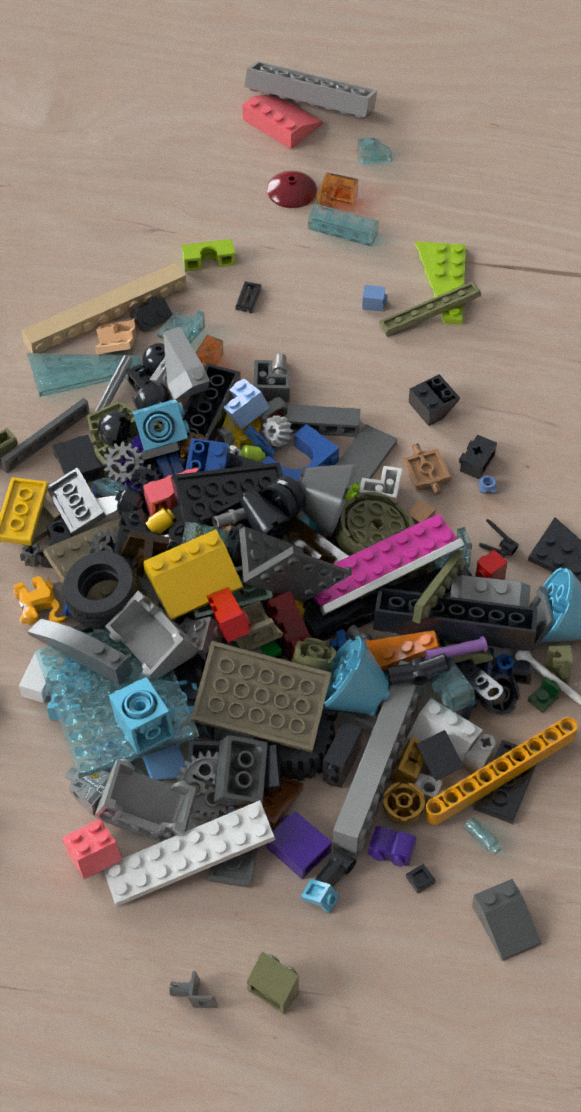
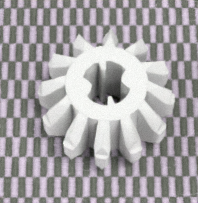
(277, 431)

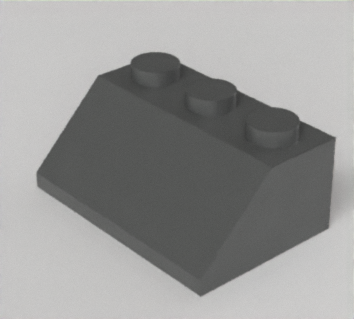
(240, 771)

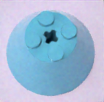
(565, 605)
(356, 680)

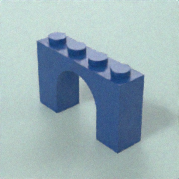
(315, 446)

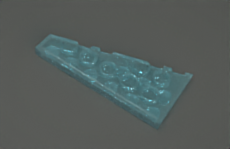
(71, 371)

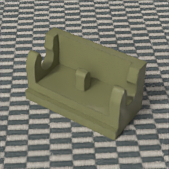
(560, 661)

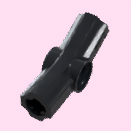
(418, 670)

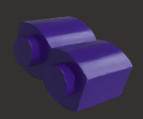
(392, 846)

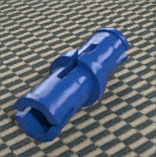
(259, 441)

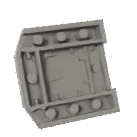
(492, 591)

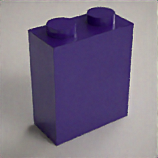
(299, 844)

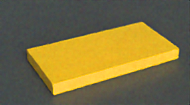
(22, 510)

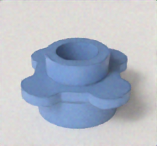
(487, 480)

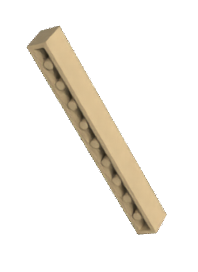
(103, 308)

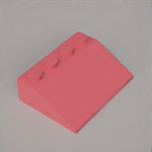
(279, 119)

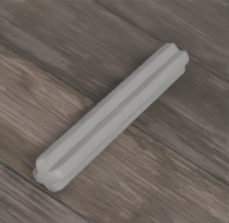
(114, 383)

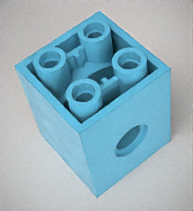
(173, 426)
(141, 715)

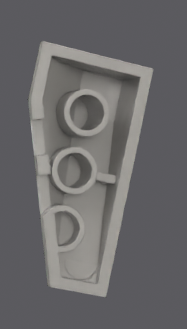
(183, 368)

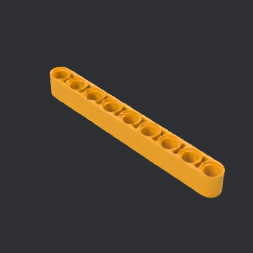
(497, 778)

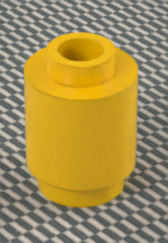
(160, 521)

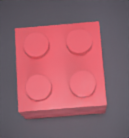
(92, 849)

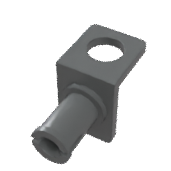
(192, 989)

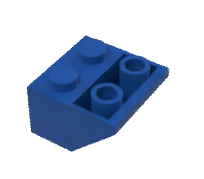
(208, 455)

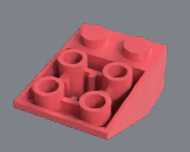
(161, 494)

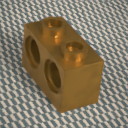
(408, 763)

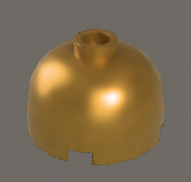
(403, 803)

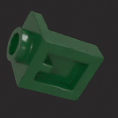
(545, 695)

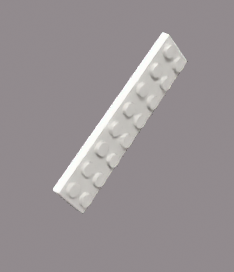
(189, 853)

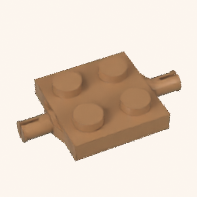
(426, 469)

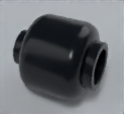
(129, 500)

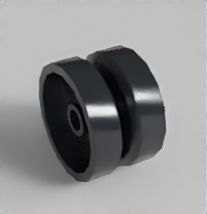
(285, 495)

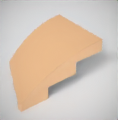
(116, 336)

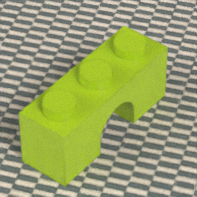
(219, 250)

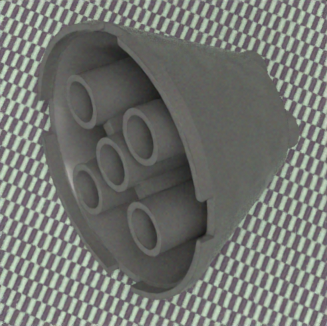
(326, 493)

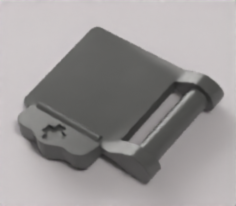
(544, 614)

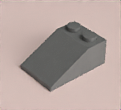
(506, 919)

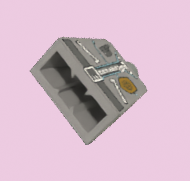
(87, 789)

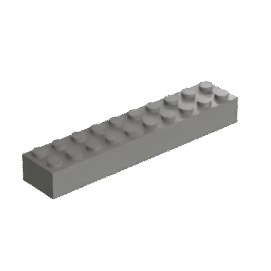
(376, 767)

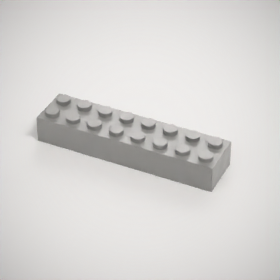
(310, 89)

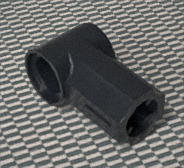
(338, 865)

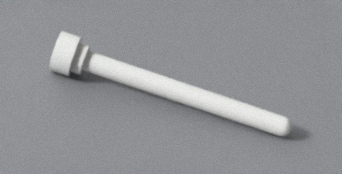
(526, 655)

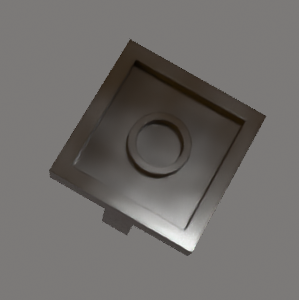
(143, 547)

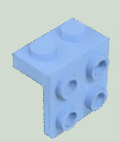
(165, 763)

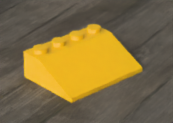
(190, 573)

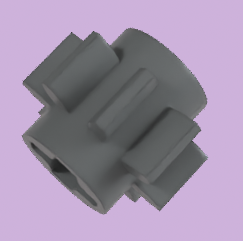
(32, 555)

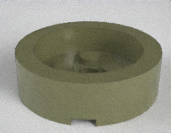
(356, 527)

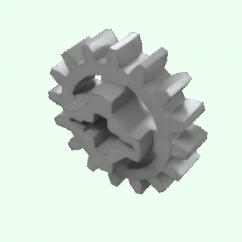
(131, 462)

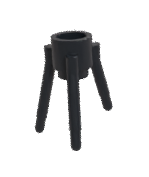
(507, 545)

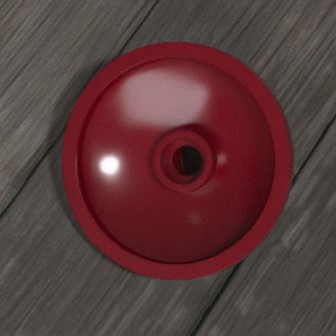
(291, 189)

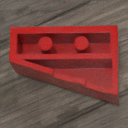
(230, 618)

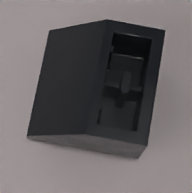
(433, 399)

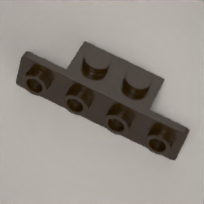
(313, 542)

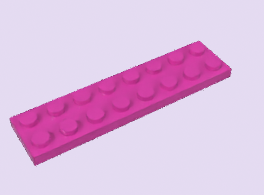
(389, 556)

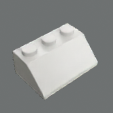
(437, 718)

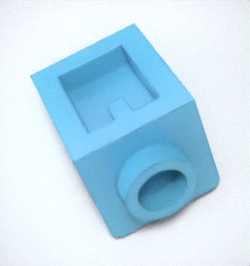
(320, 894)

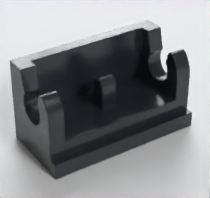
(139, 379)

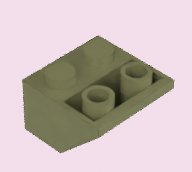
(273, 982)

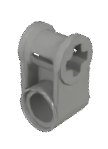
(480, 755)

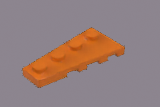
(404, 647)

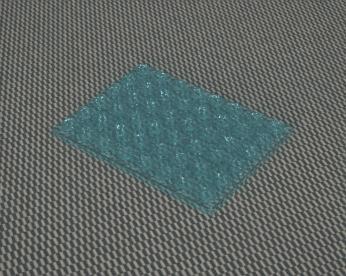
(87, 713)

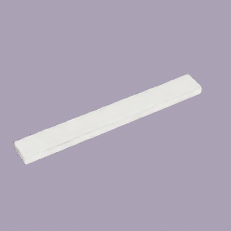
(341, 601)

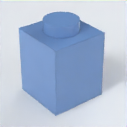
(374, 298)

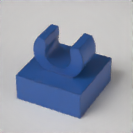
(342, 639)

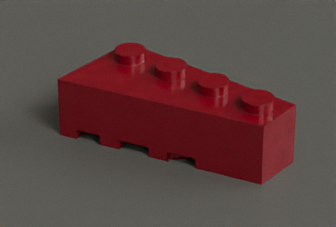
(289, 620)

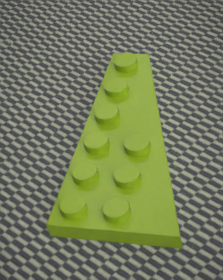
(445, 272)

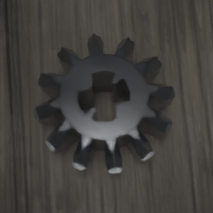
(144, 473)

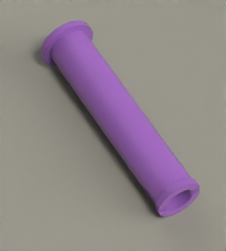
(459, 649)

